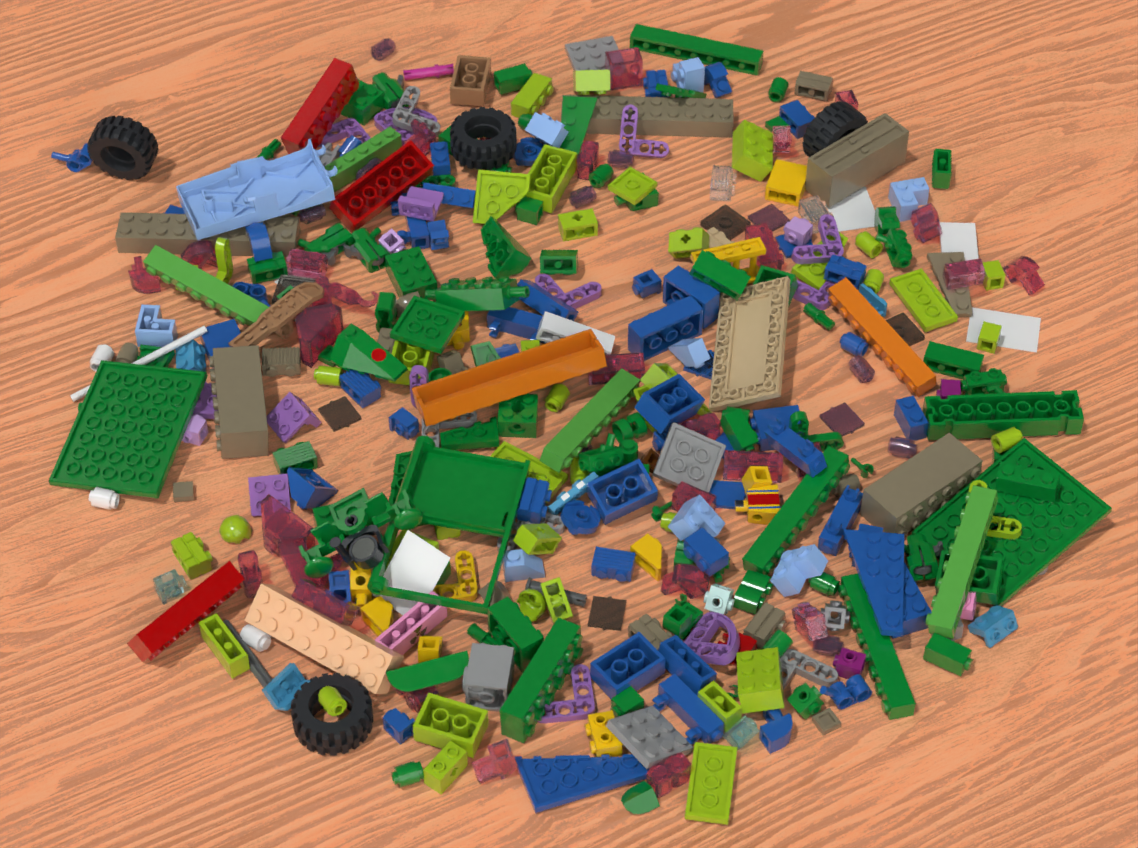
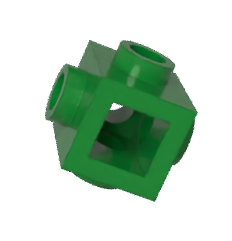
(806, 700)

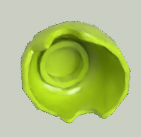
(235, 529)
(532, 604)

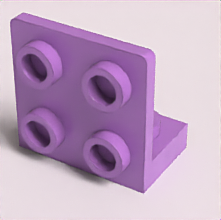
(420, 203)
(290, 416)
(274, 485)

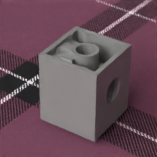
(488, 676)

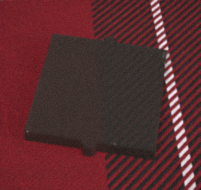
(339, 414)
(607, 613)

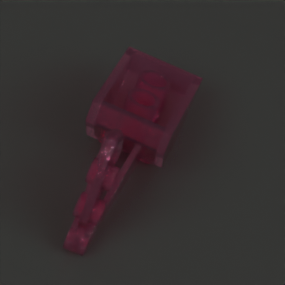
(323, 321)
(284, 533)

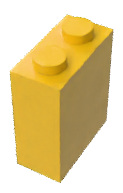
(786, 183)

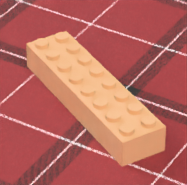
(323, 638)

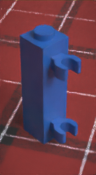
(417, 229)
(544, 301)
(514, 322)
(795, 448)
(840, 519)
(690, 709)

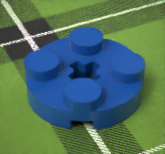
(527, 144)
(588, 519)

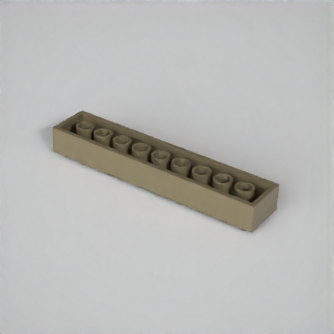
(663, 116)
(174, 233)

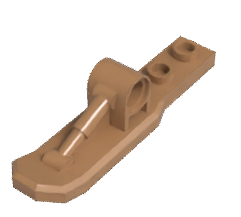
(280, 315)

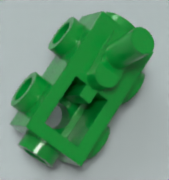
(897, 247)
(984, 382)
(606, 456)

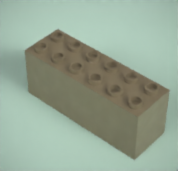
(856, 159)
(239, 402)
(920, 486)

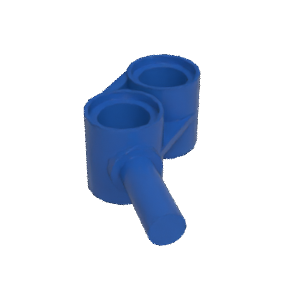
(77, 160)
(255, 291)
(844, 696)

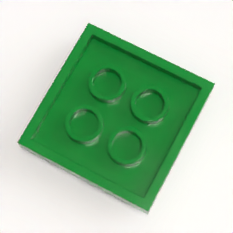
(427, 324)

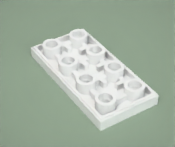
(959, 238)

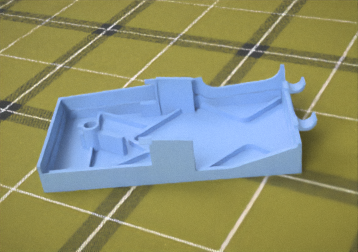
(256, 191)

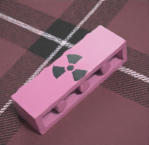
(412, 625)

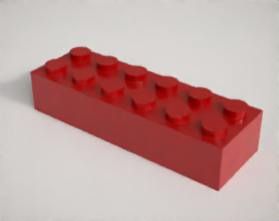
(321, 107)
(381, 186)
(187, 611)

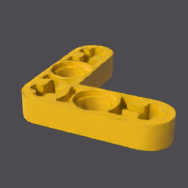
(459, 588)

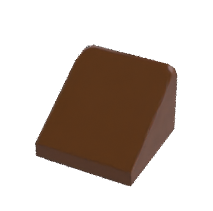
(651, 458)

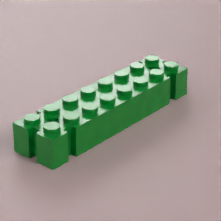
(989, 414)

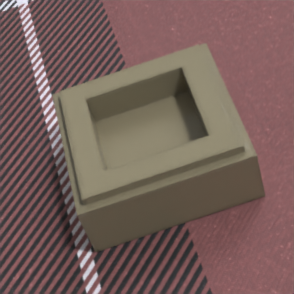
(183, 491)
(826, 721)

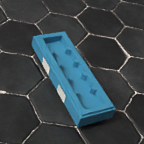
(577, 490)

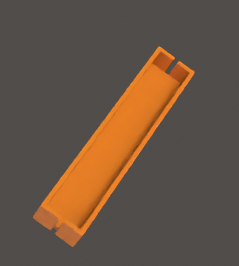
(509, 377)

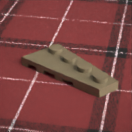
(957, 298)

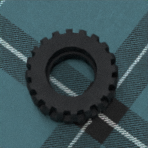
(831, 125)
(122, 147)
(483, 153)
(332, 736)

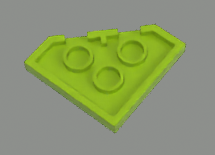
(498, 193)

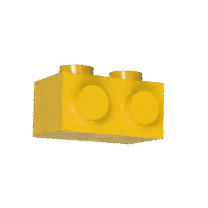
(602, 739)

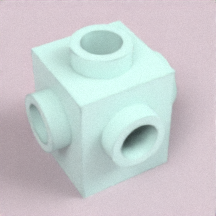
(722, 593)

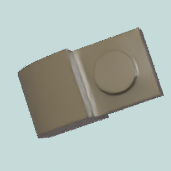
(452, 361)

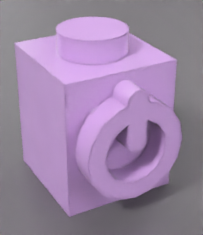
(798, 231)
(392, 242)
(196, 430)

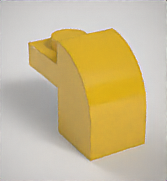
(429, 648)

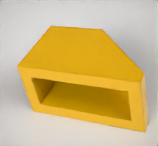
(648, 555)
(377, 615)

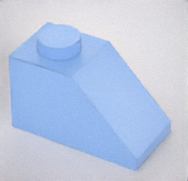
(690, 352)
(521, 566)

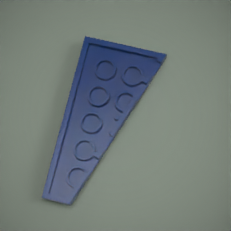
(881, 572)
(575, 777)

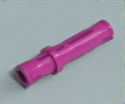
(428, 72)

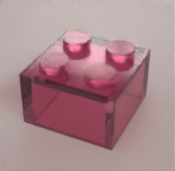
(624, 68)

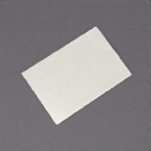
(854, 211)
(1017, 330)
(414, 568)

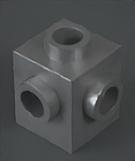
(837, 623)

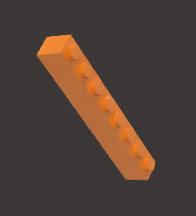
(882, 337)

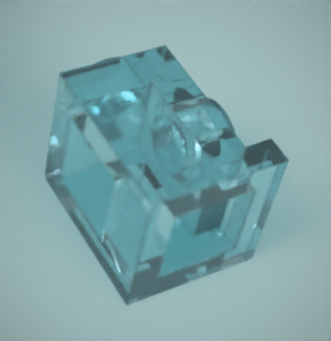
(169, 585)

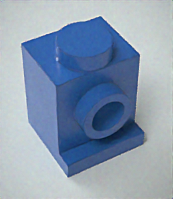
(646, 283)
(404, 423)
(398, 725)

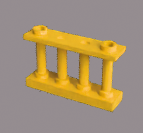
(738, 251)

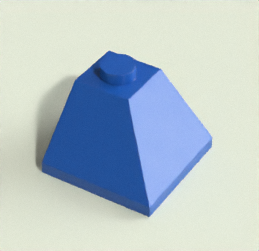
(309, 488)

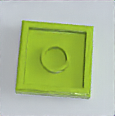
(632, 185)

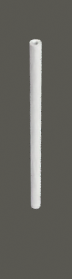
(154, 355)

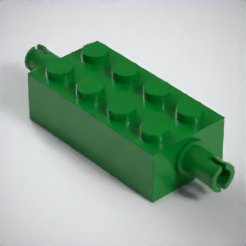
(478, 294)

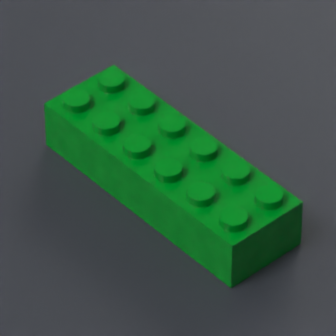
(541, 680)

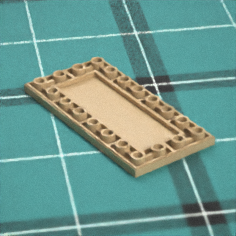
(750, 345)

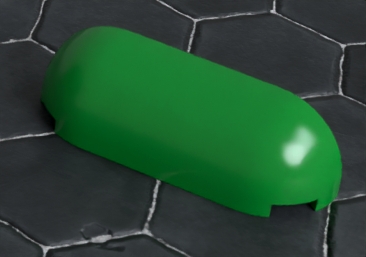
(429, 672)

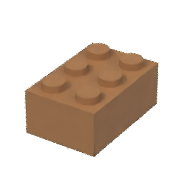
(470, 80)

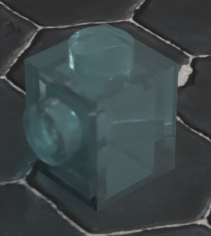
(741, 732)

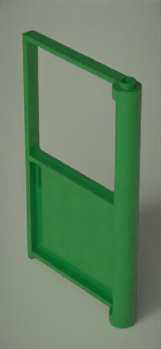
(460, 494)

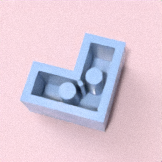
(689, 74)
(547, 130)
(908, 196)
(153, 329)
(693, 516)
(796, 567)

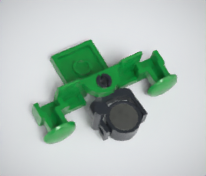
(350, 535)

